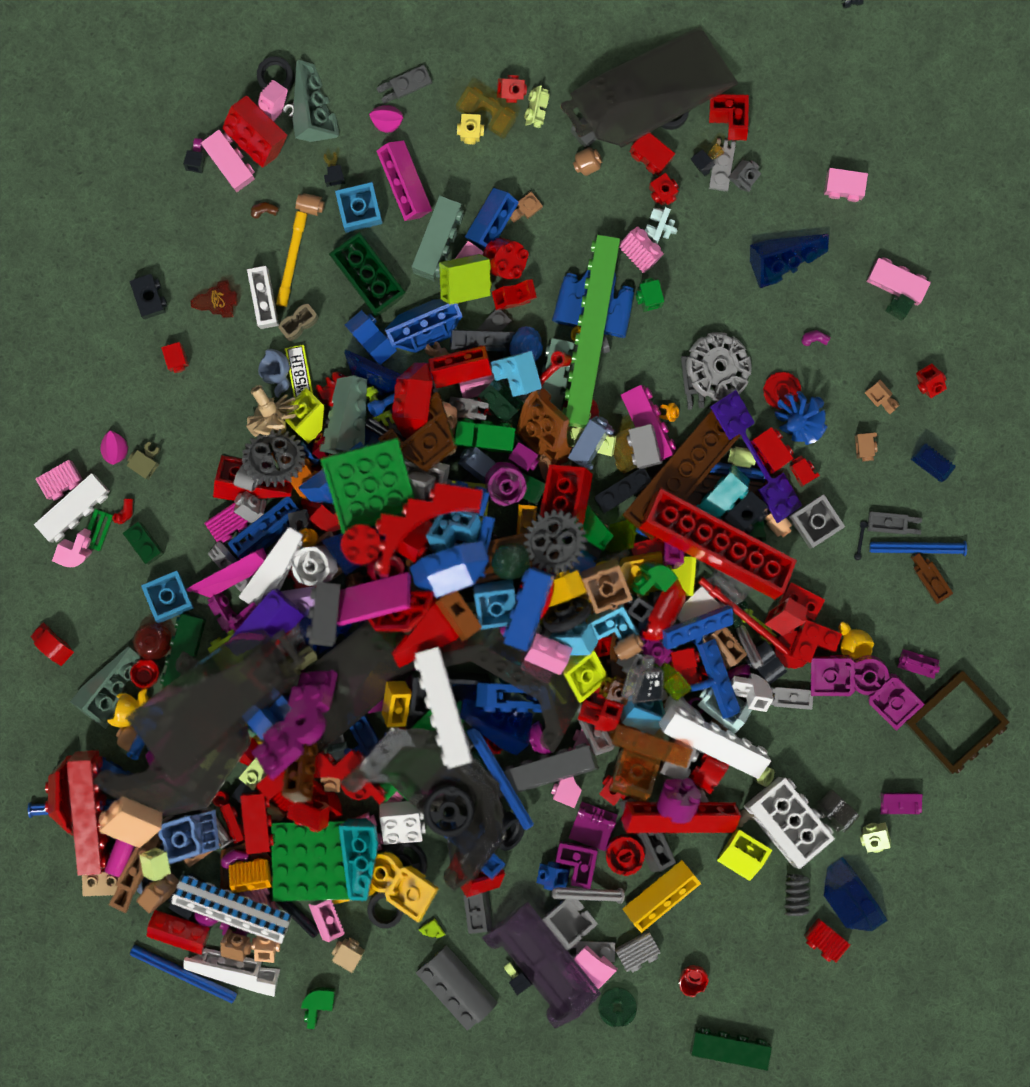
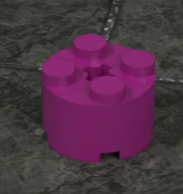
(500, 474)
(679, 800)

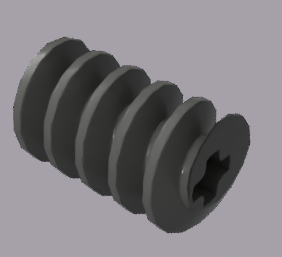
(798, 895)

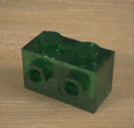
(500, 400)

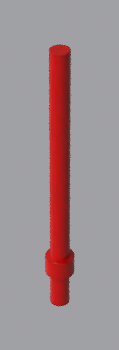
(715, 592)

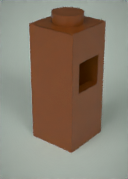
(458, 615)

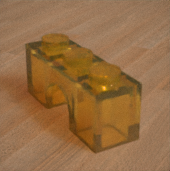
(473, 101)

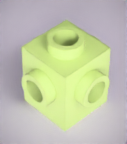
(875, 837)

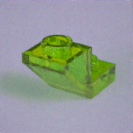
(673, 681)

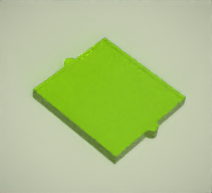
(623, 538)

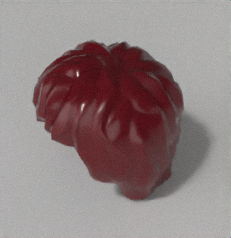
(396, 567)

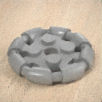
(708, 362)

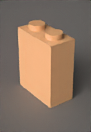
(130, 822)

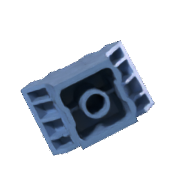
(189, 836)

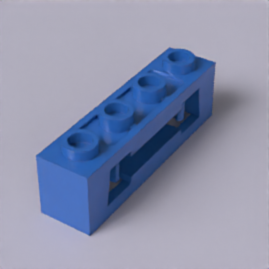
(264, 530)
(488, 697)

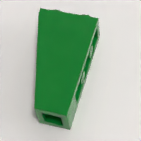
(596, 530)

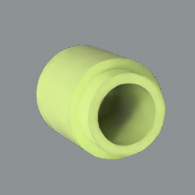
(741, 457)

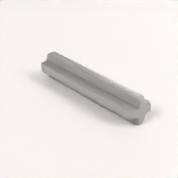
(749, 646)

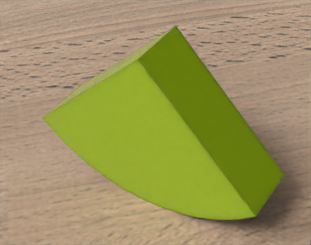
(432, 929)

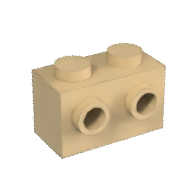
(99, 884)
(347, 954)

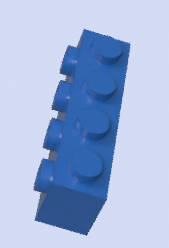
(529, 608)

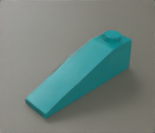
(359, 852)

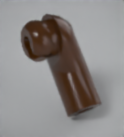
(263, 207)

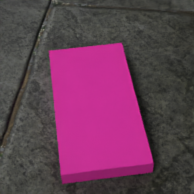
(374, 599)

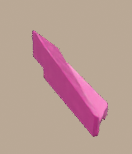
(230, 575)

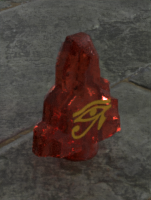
(217, 300)

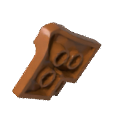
(544, 427)

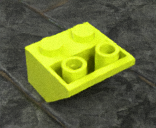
(744, 854)

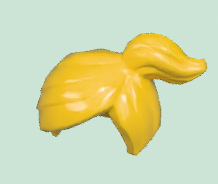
(855, 642)
(125, 706)

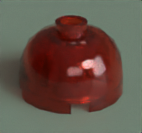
(152, 641)

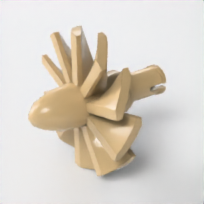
(269, 414)

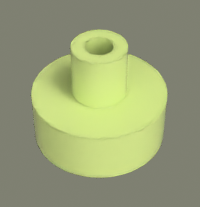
(766, 777)

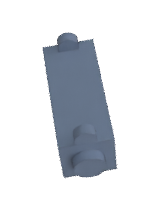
(590, 442)
(476, 463)

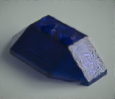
(376, 375)
(851, 898)

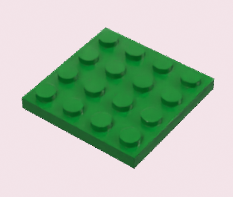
(368, 483)
(307, 863)

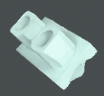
(660, 216)

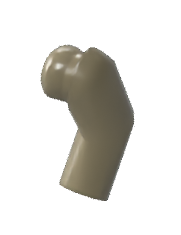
(745, 816)

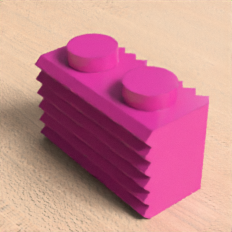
(225, 524)

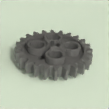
(290, 452)
(568, 553)

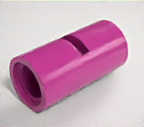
(118, 858)

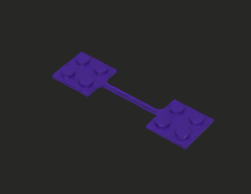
(735, 420)

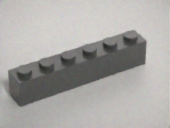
(550, 769)

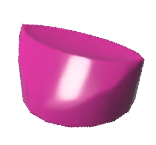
(386, 118)
(113, 448)

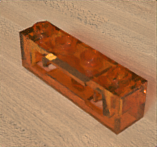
(652, 746)

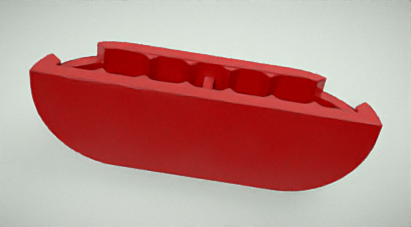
(665, 612)

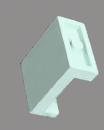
(710, 705)

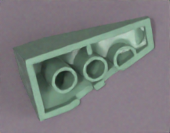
(310, 112)
(98, 695)

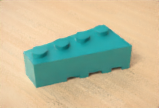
(726, 492)

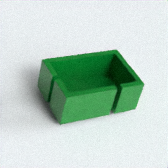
(485, 436)

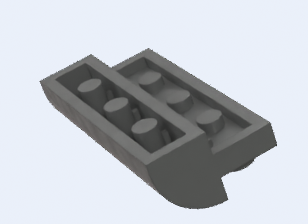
(457, 988)

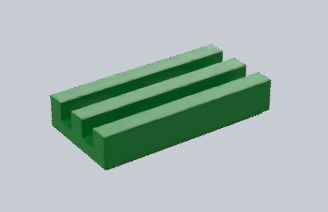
(97, 530)

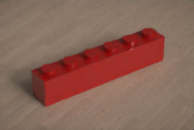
(709, 818)

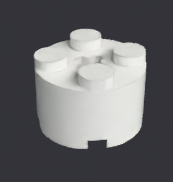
(304, 564)

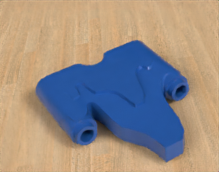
(570, 300)

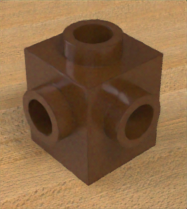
(612, 689)

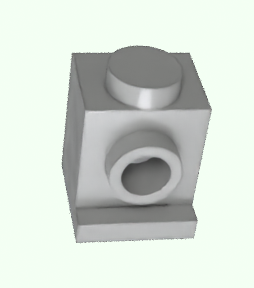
(249, 507)

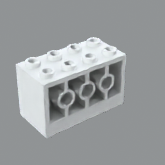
(788, 835)

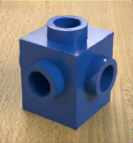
(552, 875)

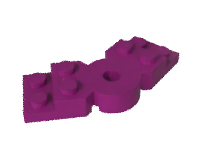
(886, 692)
(301, 725)

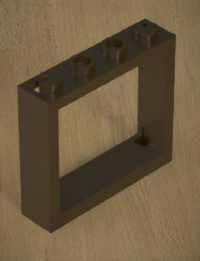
(938, 696)

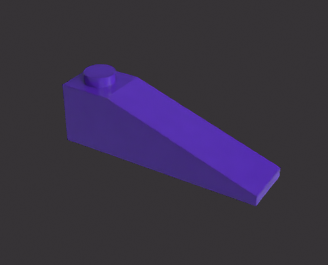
(272, 615)

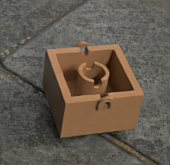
(606, 586)

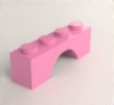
(567, 790)

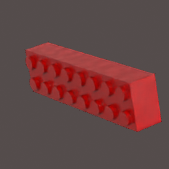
(718, 544)

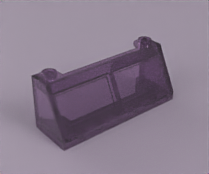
(545, 964)

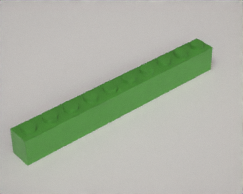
(592, 330)

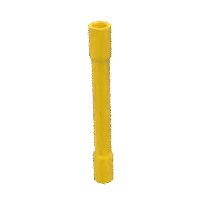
(298, 228)

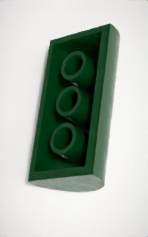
(367, 274)

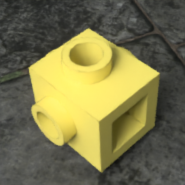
(470, 121)

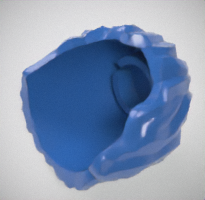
(526, 340)

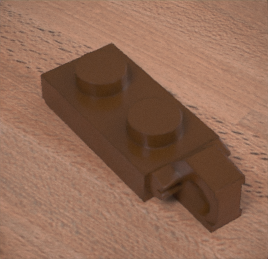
(931, 579)

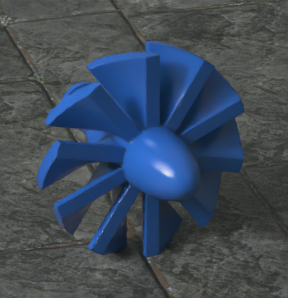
(803, 420)

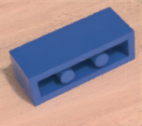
(492, 218)

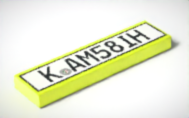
(298, 369)

